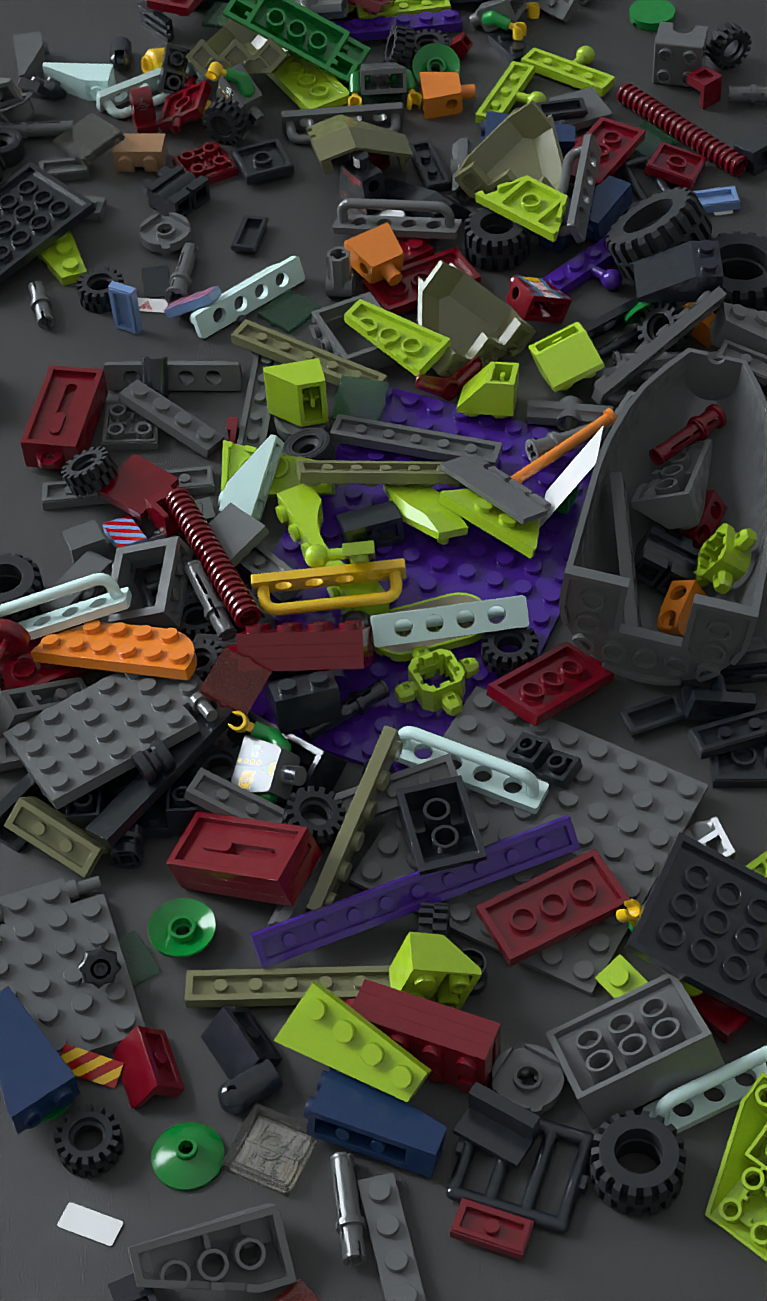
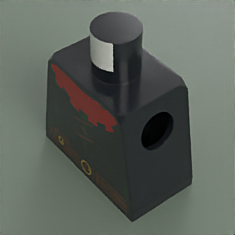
(361, 180)

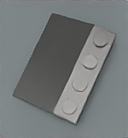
(634, 1049)

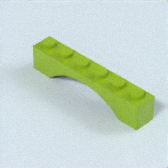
(303, 514)

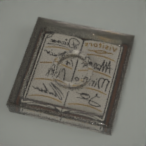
(270, 1150)

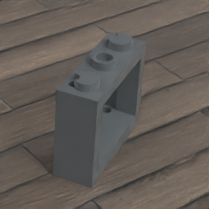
(331, 319)
(172, 584)

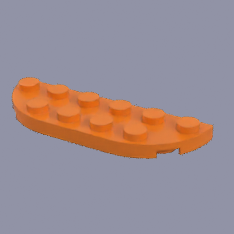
(121, 649)

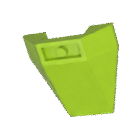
(740, 1187)

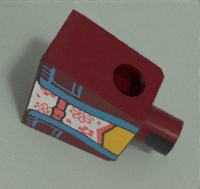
(537, 299)

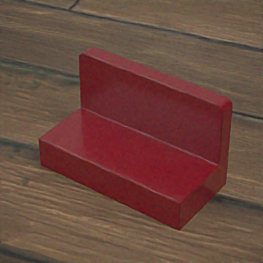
(147, 1066)

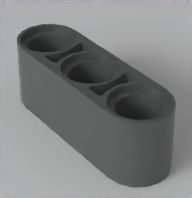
(87, 565)

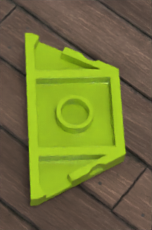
(529, 205)
(492, 519)

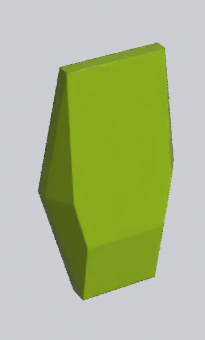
(421, 510)

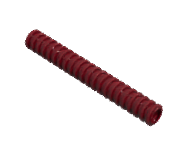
(682, 129)
(213, 558)

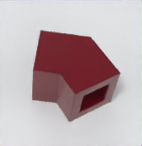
(461, 45)

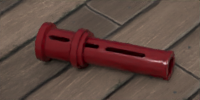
(697, 429)

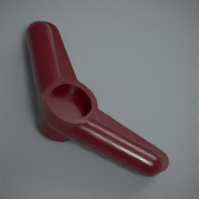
(449, 387)

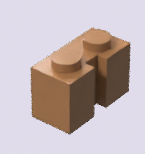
(140, 151)

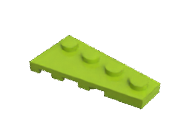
(64, 260)
(401, 339)
(285, 476)
(346, 1041)

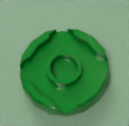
(650, 13)

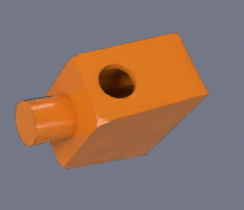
(443, 93)
(376, 255)

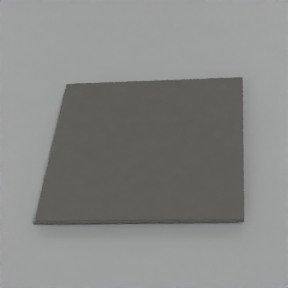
(616, 804)

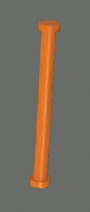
(608, 418)

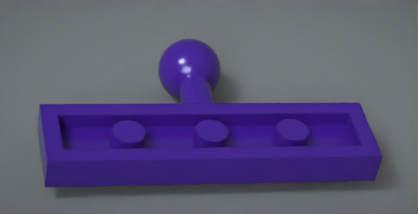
(584, 266)

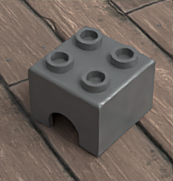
(678, 54)

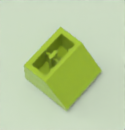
(566, 357)
(491, 391)
(297, 392)
(433, 970)

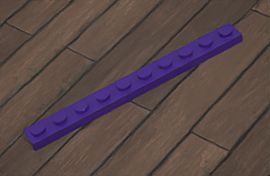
(407, 892)

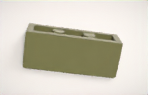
(55, 835)

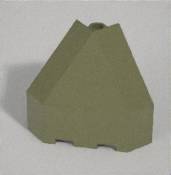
(238, 45)
(345, 134)
(516, 148)
(469, 316)

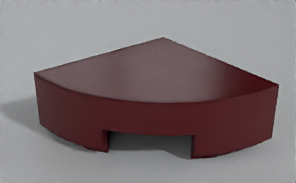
(233, 427)

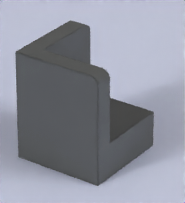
(85, 538)

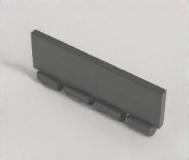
(497, 487)

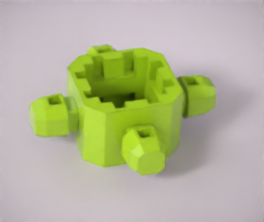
(725, 557)
(424, 665)

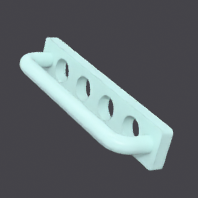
(107, 98)
(203, 317)
(479, 612)
(71, 615)
(472, 760)
(693, 1092)

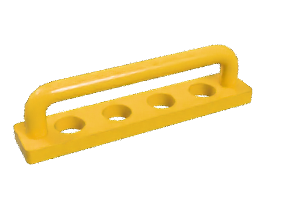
(328, 576)

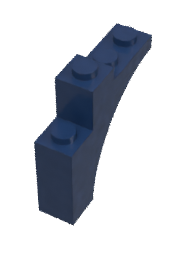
(609, 203)

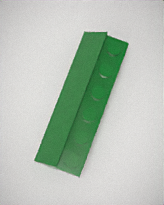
(301, 33)

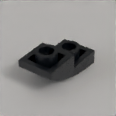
(173, 69)
(48, 88)
(544, 761)

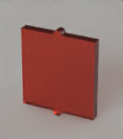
(235, 681)

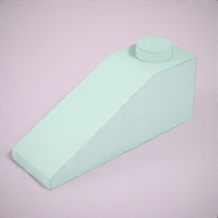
(81, 78)
(253, 481)

